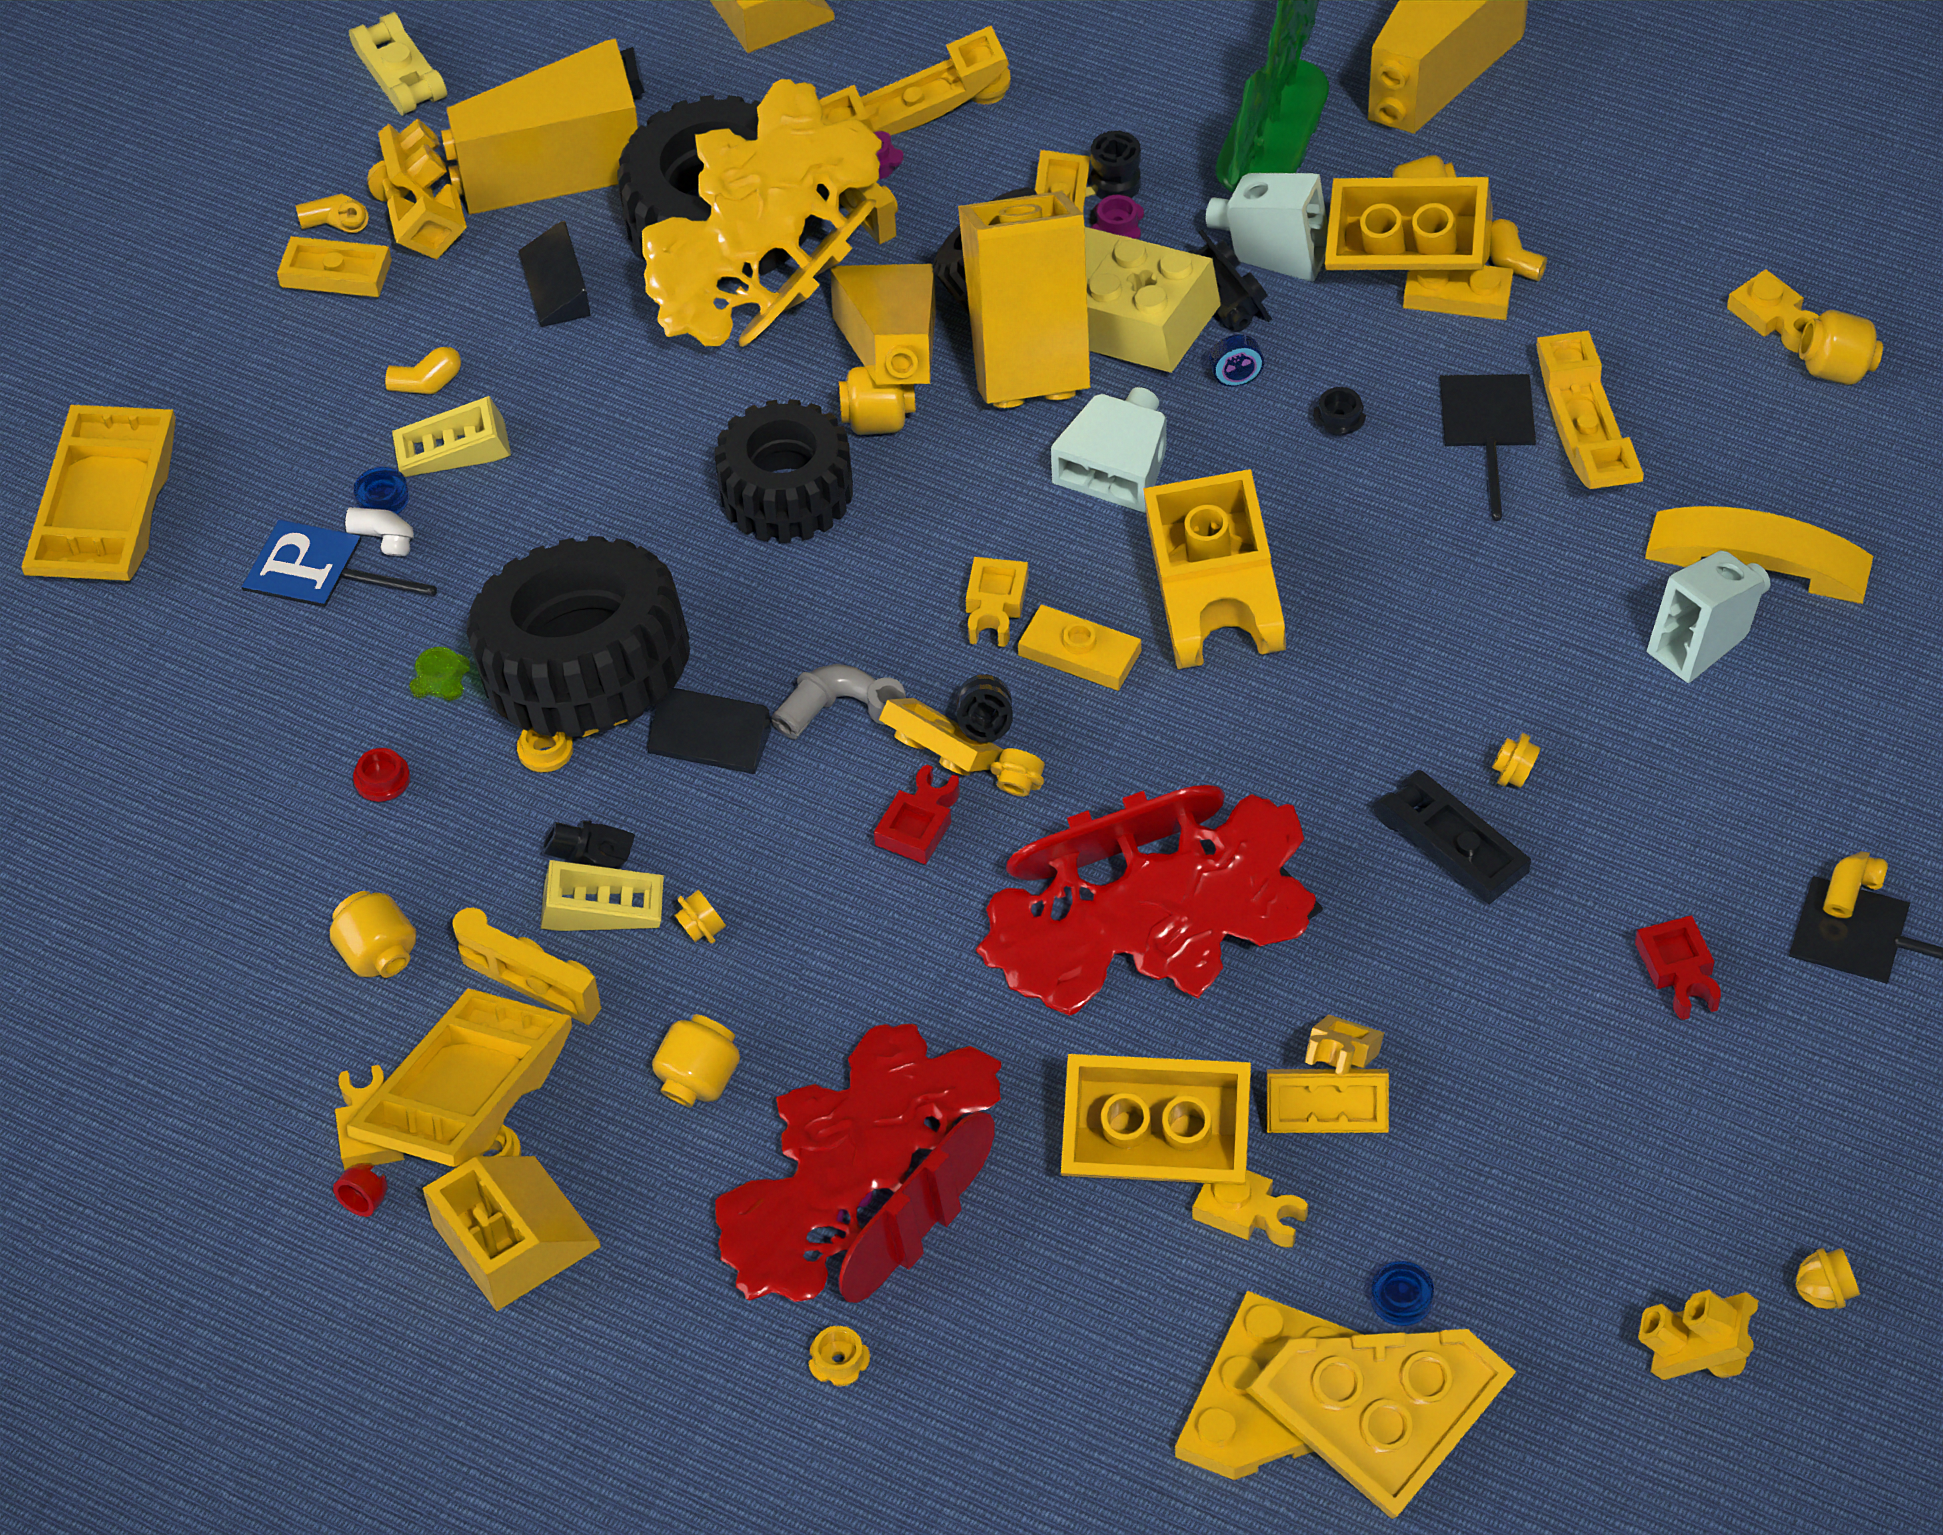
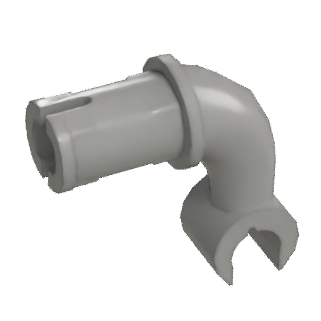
(822, 688)

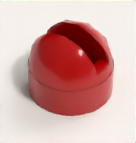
(360, 1189)

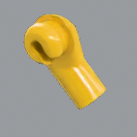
(334, 210)
(428, 375)
(1847, 880)

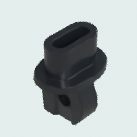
(589, 844)

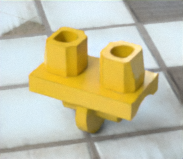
(407, 163)
(1703, 1336)

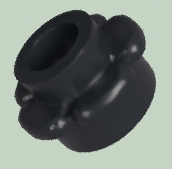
(1340, 411)

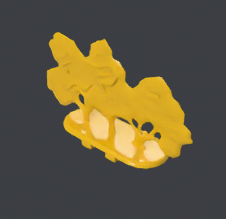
(758, 204)

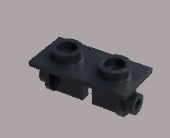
(1238, 295)

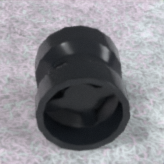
(1115, 164)
(982, 696)

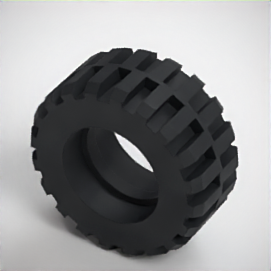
(664, 165)
(578, 636)

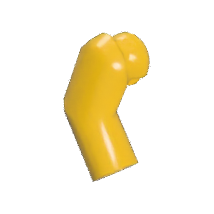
(1508, 252)

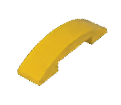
(926, 94)
(1583, 412)
(1770, 540)

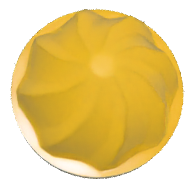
(1826, 1279)

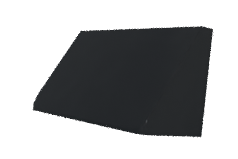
(554, 277)
(710, 730)

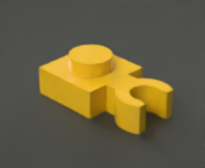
(1769, 306)
(994, 595)
(1343, 1044)
(354, 1150)
(1244, 1207)

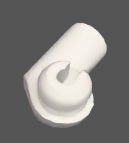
(381, 523)

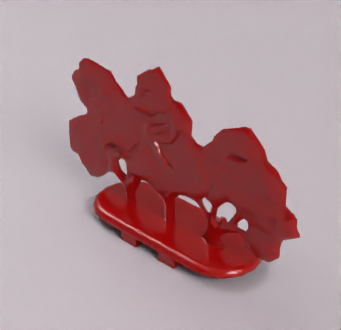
(1163, 907)
(859, 1144)

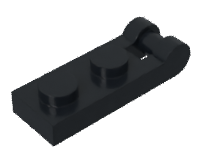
(1453, 836)

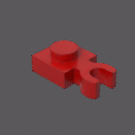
(918, 821)
(1679, 957)

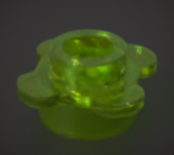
(443, 663)

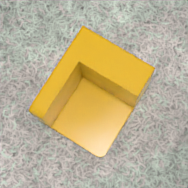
(428, 224)

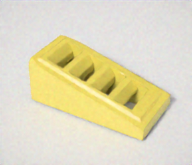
(483, 440)
(580, 914)

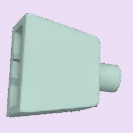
(1275, 222)
(1112, 449)
(1706, 613)

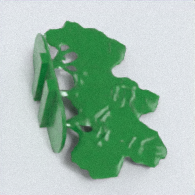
(1278, 103)

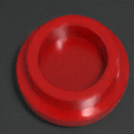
(381, 775)

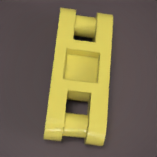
(397, 66)

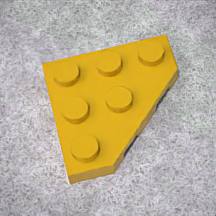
(1382, 1403)
(1227, 1425)

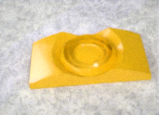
(101, 493)
(463, 1079)

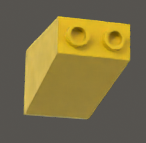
(1434, 53)
(543, 132)
(1027, 297)

